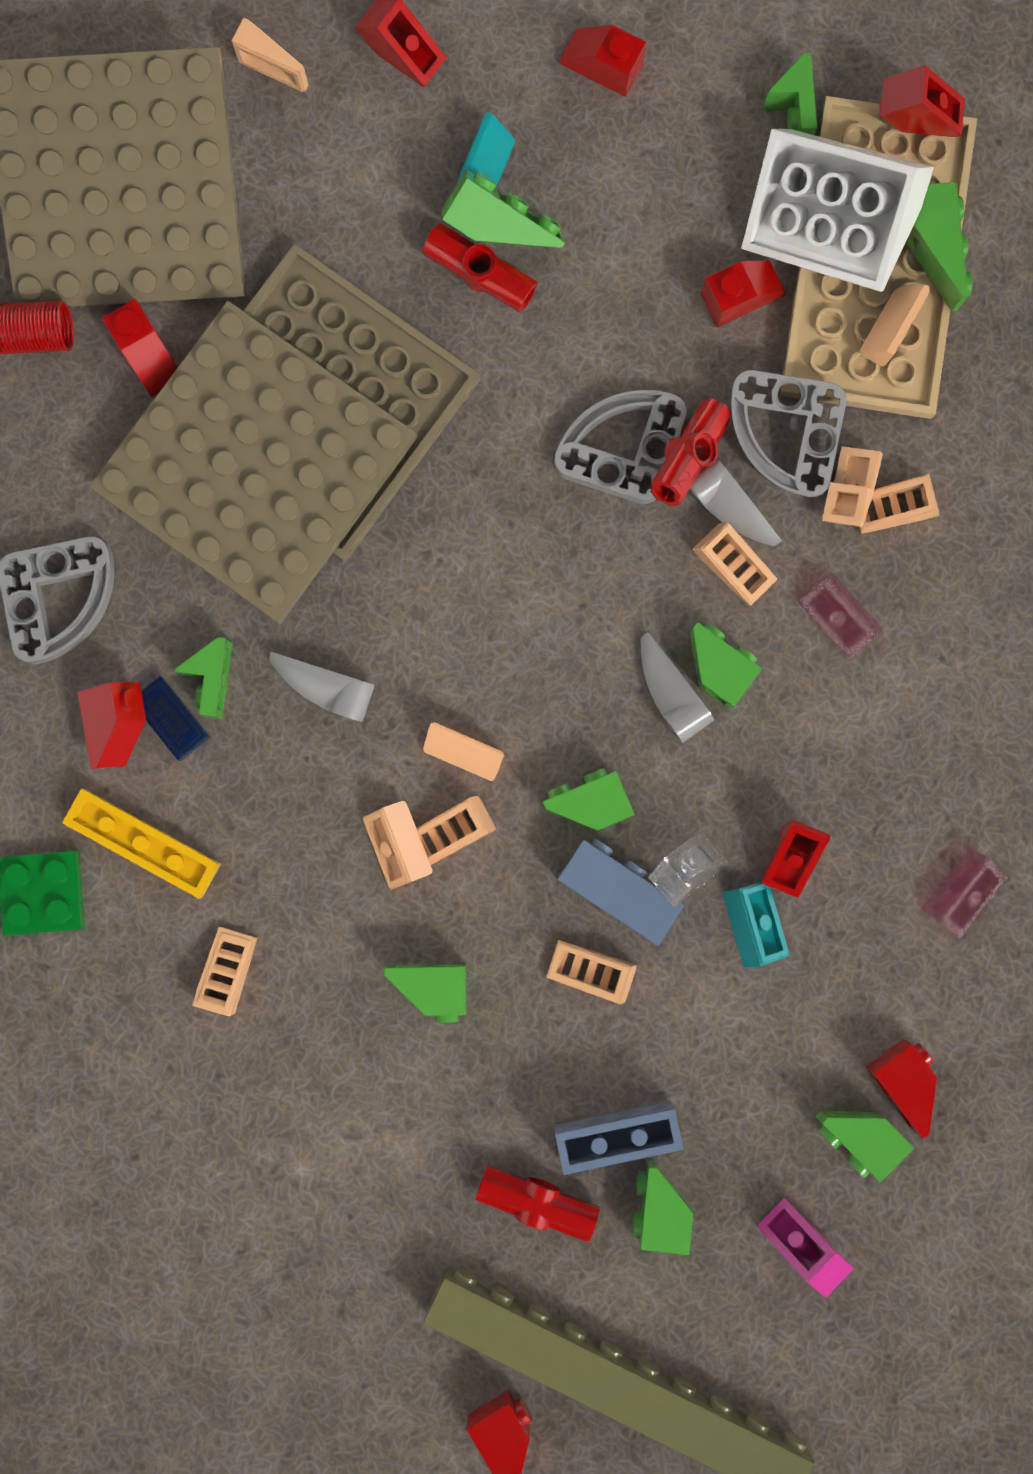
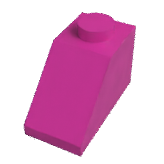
(805, 1248)

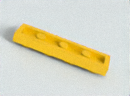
(141, 843)

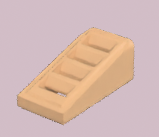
(264, 55)
(929, 510)
(725, 573)
(479, 816)
(624, 982)
(234, 991)

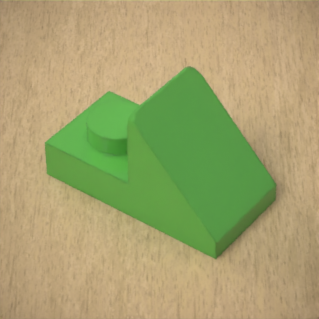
(795, 94)
(212, 665)

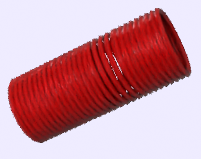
(35, 327)

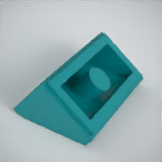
(489, 149)
(756, 925)

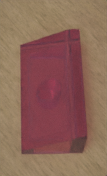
(840, 615)
(964, 892)

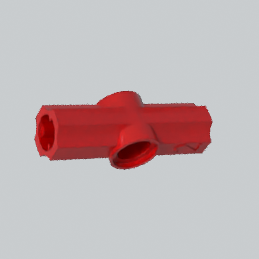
(460, 255)
(690, 452)
(538, 1203)

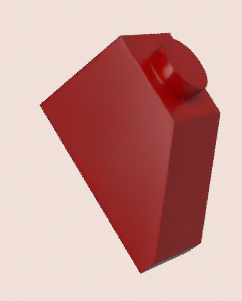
(400, 40)
(605, 56)
(922, 104)
(741, 290)
(141, 345)
(111, 722)
(908, 1083)
(501, 1433)

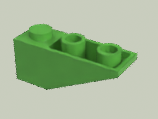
(493, 217)
(940, 245)

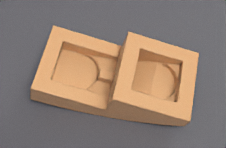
(853, 486)

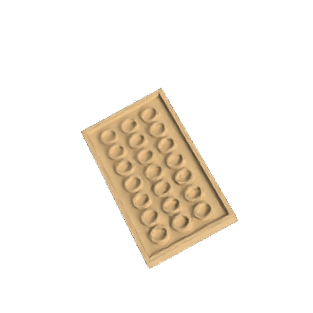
(836, 316)

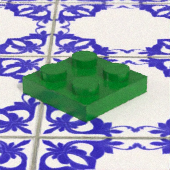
(41, 893)

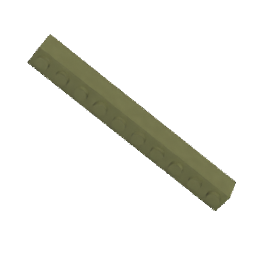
(609, 1381)

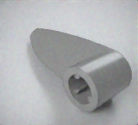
(729, 503)
(324, 687)
(672, 693)

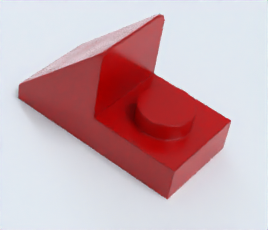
(795, 857)

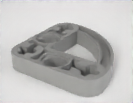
(807, 407)
(643, 463)
(38, 575)

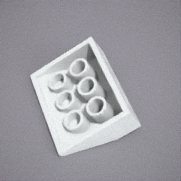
(834, 207)

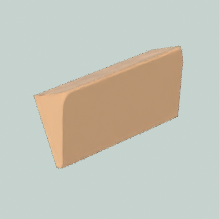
(893, 323)
(463, 751)
(397, 844)

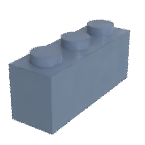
(619, 890)
(618, 1137)

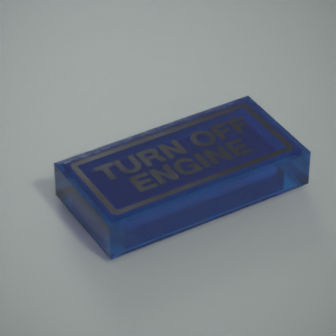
(172, 719)

